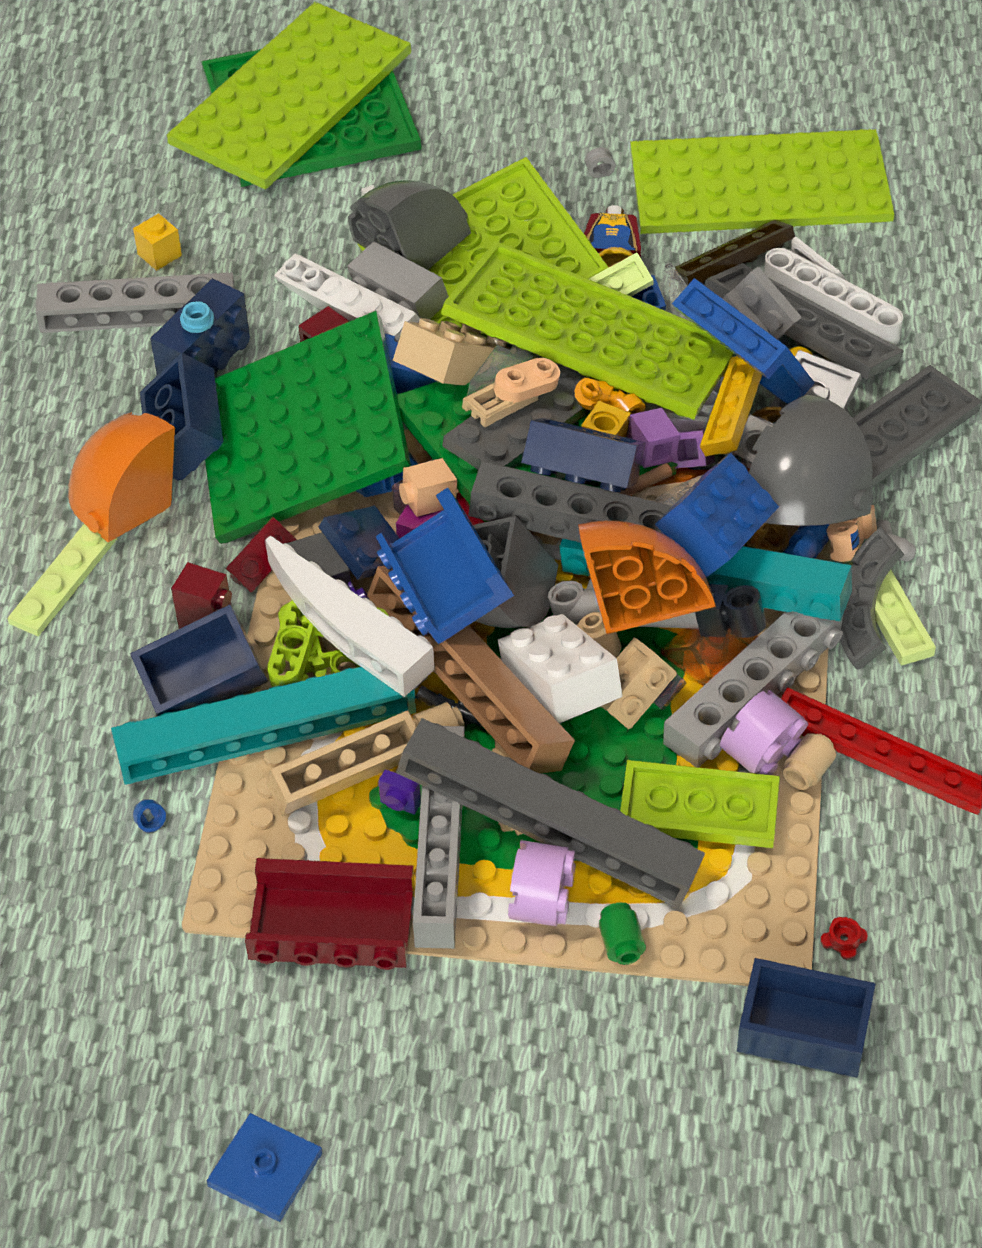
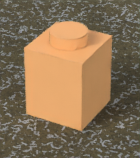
(423, 483)

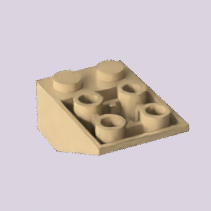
(444, 350)

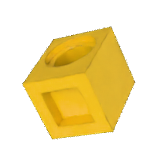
(608, 419)

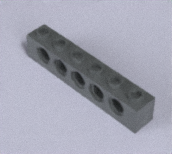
(554, 504)

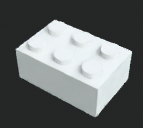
(562, 667)

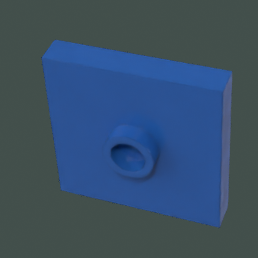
(264, 1167)

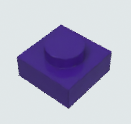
(399, 792)

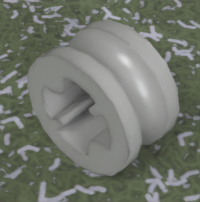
(596, 156)

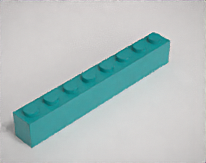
(782, 579)
(255, 723)

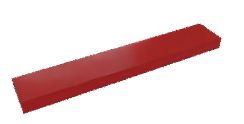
(890, 753)

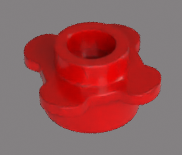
(844, 927)

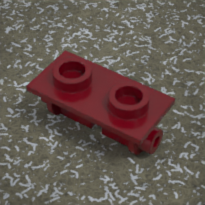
(252, 562)

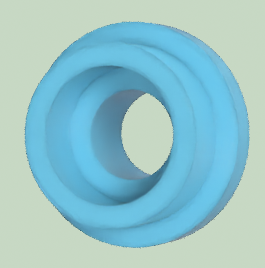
(196, 317)

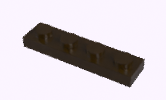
(736, 251)

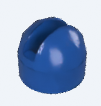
(155, 809)

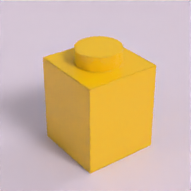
(157, 241)

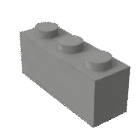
(399, 280)

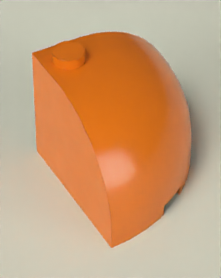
(123, 474)
(641, 575)

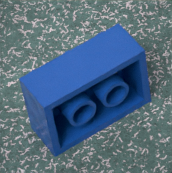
(718, 514)

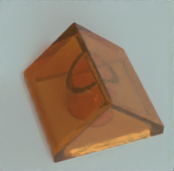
(701, 655)

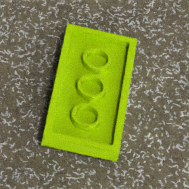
(702, 802)

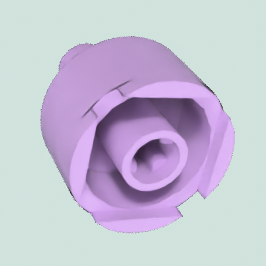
(764, 733)
(540, 883)

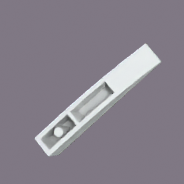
(347, 298)
(352, 622)

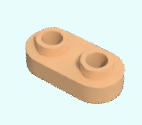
(526, 380)

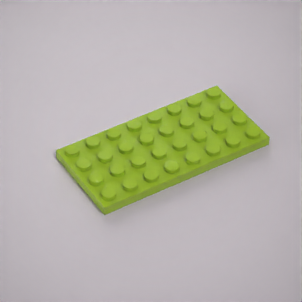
(289, 94)
(760, 180)
(590, 329)

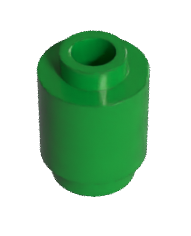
(621, 933)

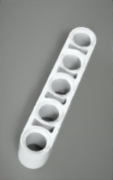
(834, 294)

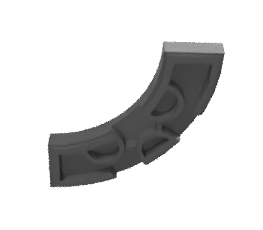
(869, 570)

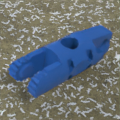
(808, 541)

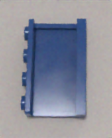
(779, 367)
(444, 572)

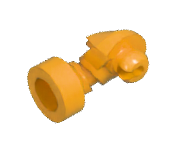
(591, 391)

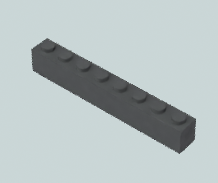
(550, 812)

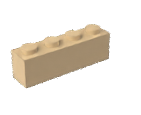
(340, 764)

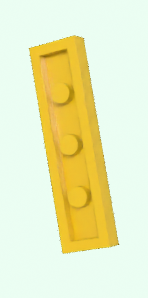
(731, 408)

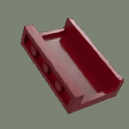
(331, 913)

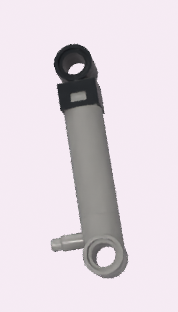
(735, 609)

